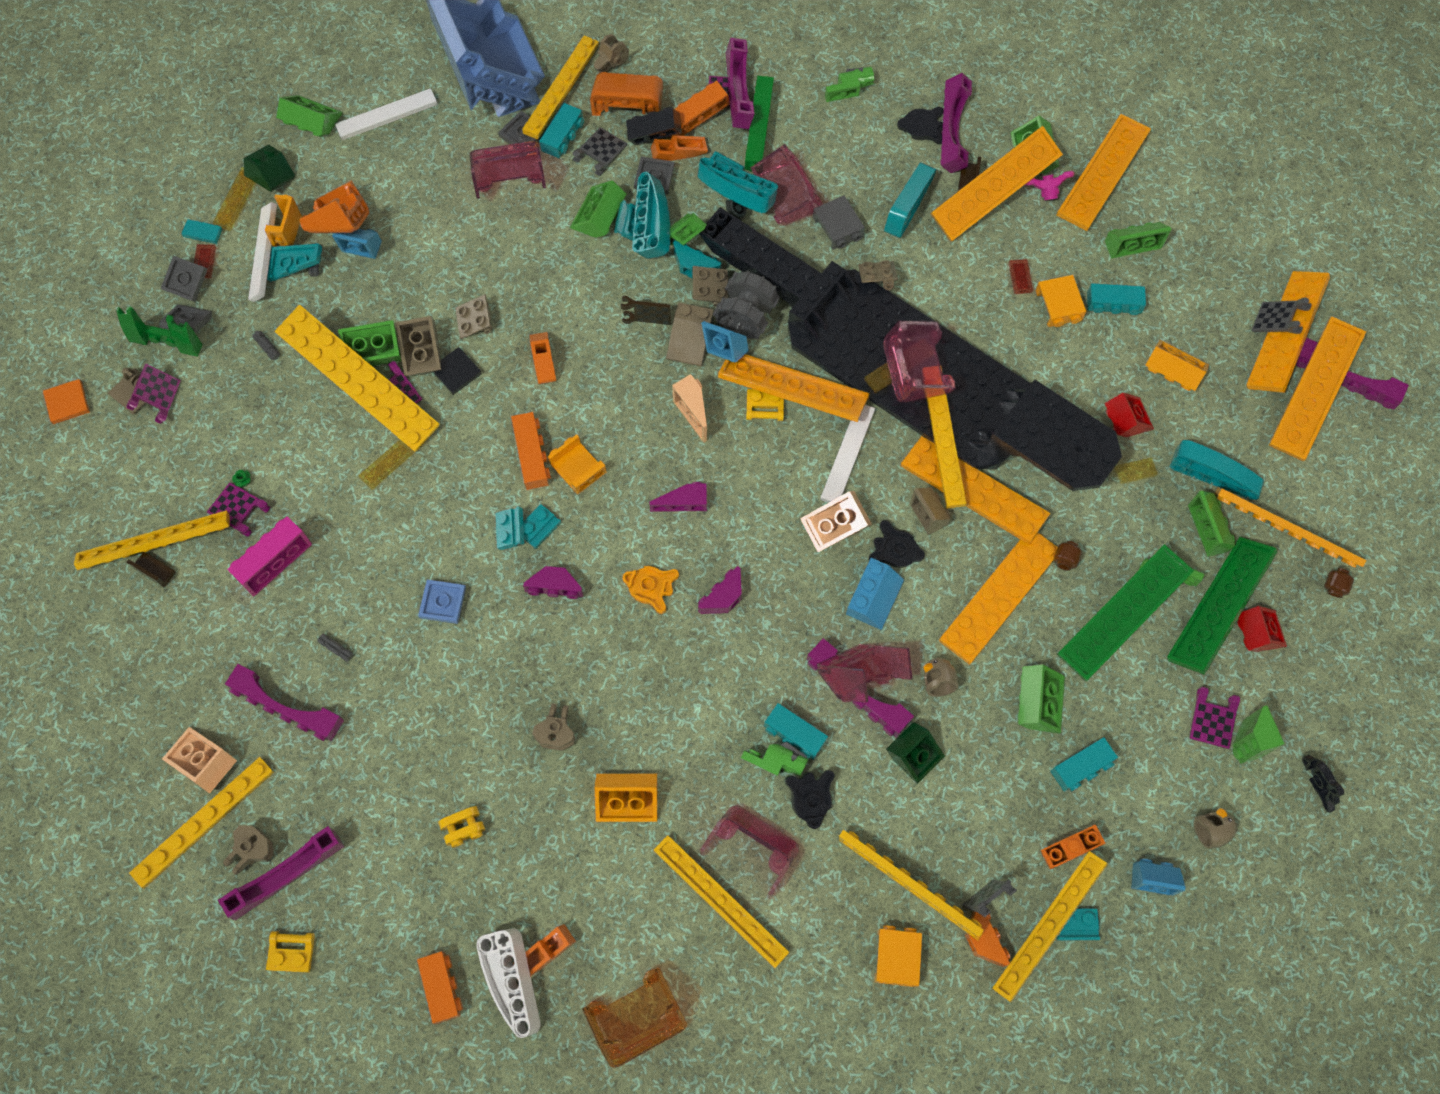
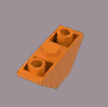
(542, 358)
(1072, 847)
(988, 945)

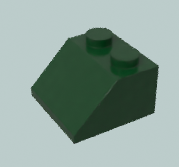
(268, 168)
(915, 752)

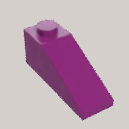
(685, 498)

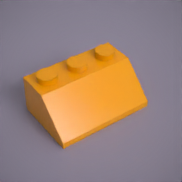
(1177, 365)
(626, 797)

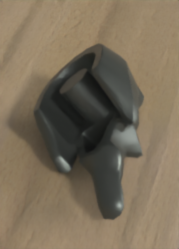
(735, 209)

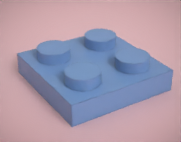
(442, 601)

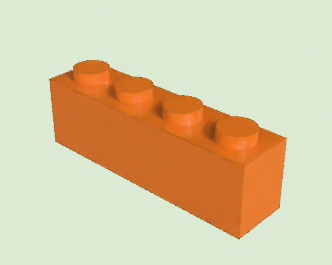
(702, 107)
(529, 450)

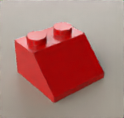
(1128, 415)
(1261, 629)

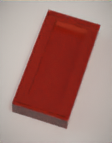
(205, 257)
(1020, 276)

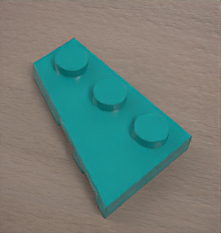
(291, 259)

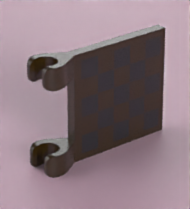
(646, 312)

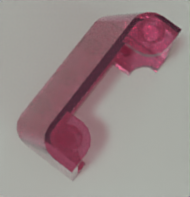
(795, 192)
(915, 362)

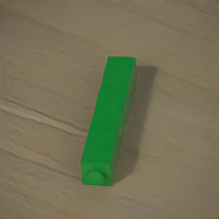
(760, 121)

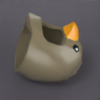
(940, 677)
(1215, 828)

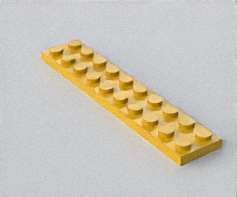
(357, 378)

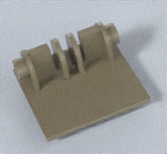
(879, 271)
(709, 284)
(473, 317)
(123, 389)

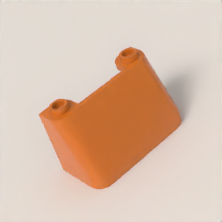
(626, 92)
(337, 211)

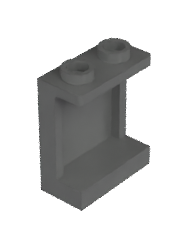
(839, 222)

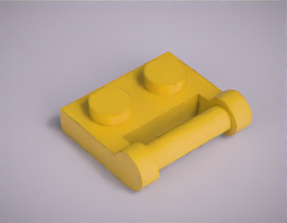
(762, 400)
(290, 959)

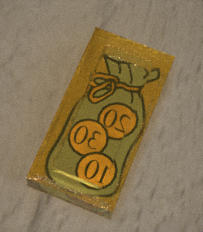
(1136, 470)

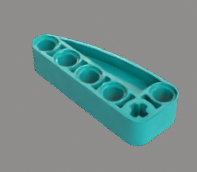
(738, 185)
(909, 200)
(651, 219)
(1216, 468)

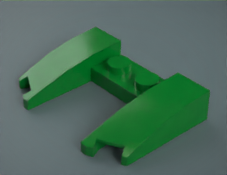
(177, 336)

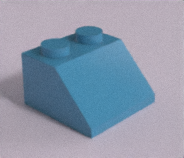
(360, 242)
(724, 342)
(1157, 878)

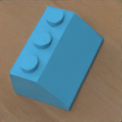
(875, 594)

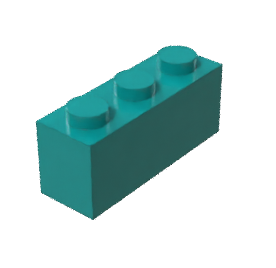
(561, 130)
(1116, 298)
(795, 731)
(1084, 765)

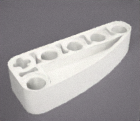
(502, 976)

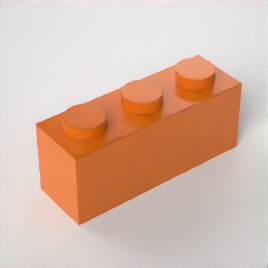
(440, 987)

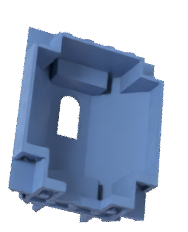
(488, 53)

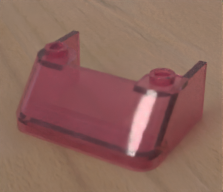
(505, 164)
(854, 668)
(782, 846)

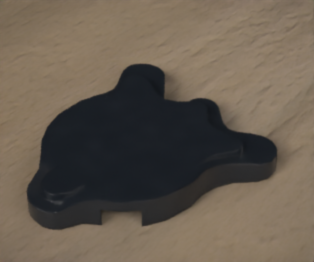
(923, 124)
(896, 547)
(1323, 782)
(810, 796)

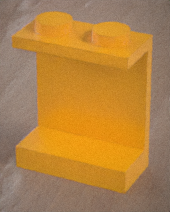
(286, 233)
(1062, 300)
(576, 464)
(899, 957)

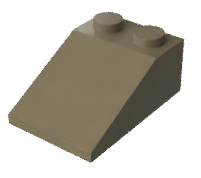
(687, 335)
(418, 345)

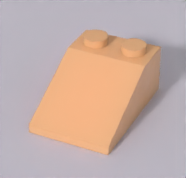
(689, 400)
(836, 521)
(199, 760)

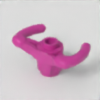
(1050, 185)

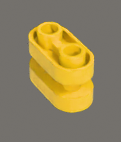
(473, 830)

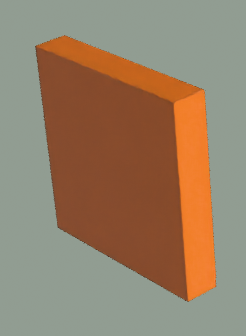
(66, 401)

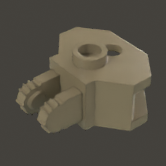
(610, 54)
(554, 728)
(248, 848)

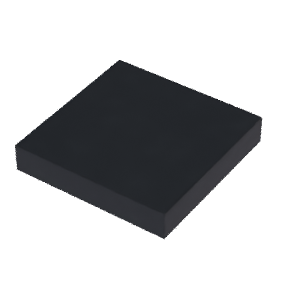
(457, 371)

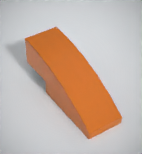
(678, 147)
(548, 948)

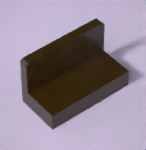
(969, 173)
(152, 569)

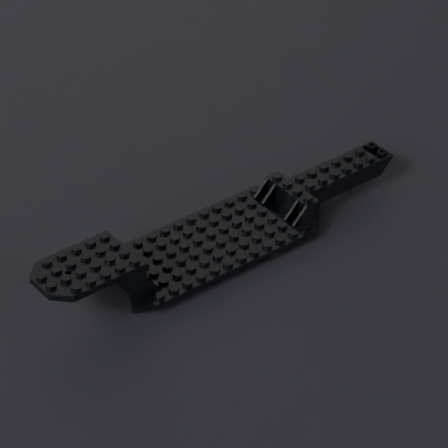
(991, 409)

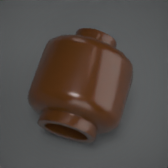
(1067, 556)
(1339, 583)

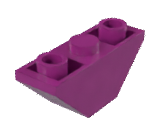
(553, 582)
(723, 595)

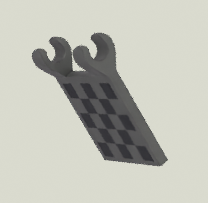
(601, 147)
(1278, 316)
(987, 894)

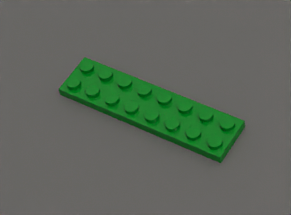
(1221, 605)
(1125, 612)

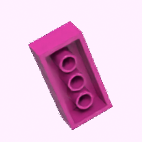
(269, 556)

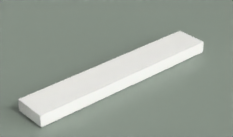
(386, 114)
(262, 253)
(847, 456)

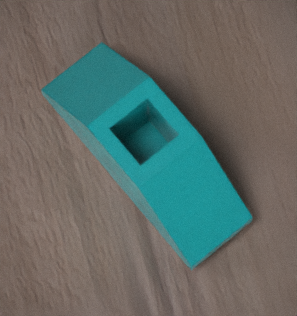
(688, 257)

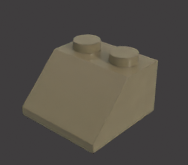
(929, 509)

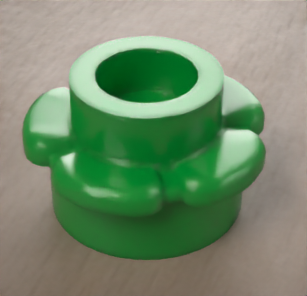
(241, 482)

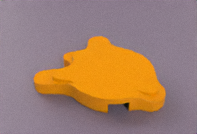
(650, 585)

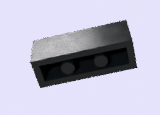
(653, 126)

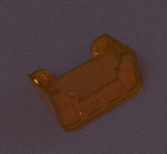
(636, 1020)

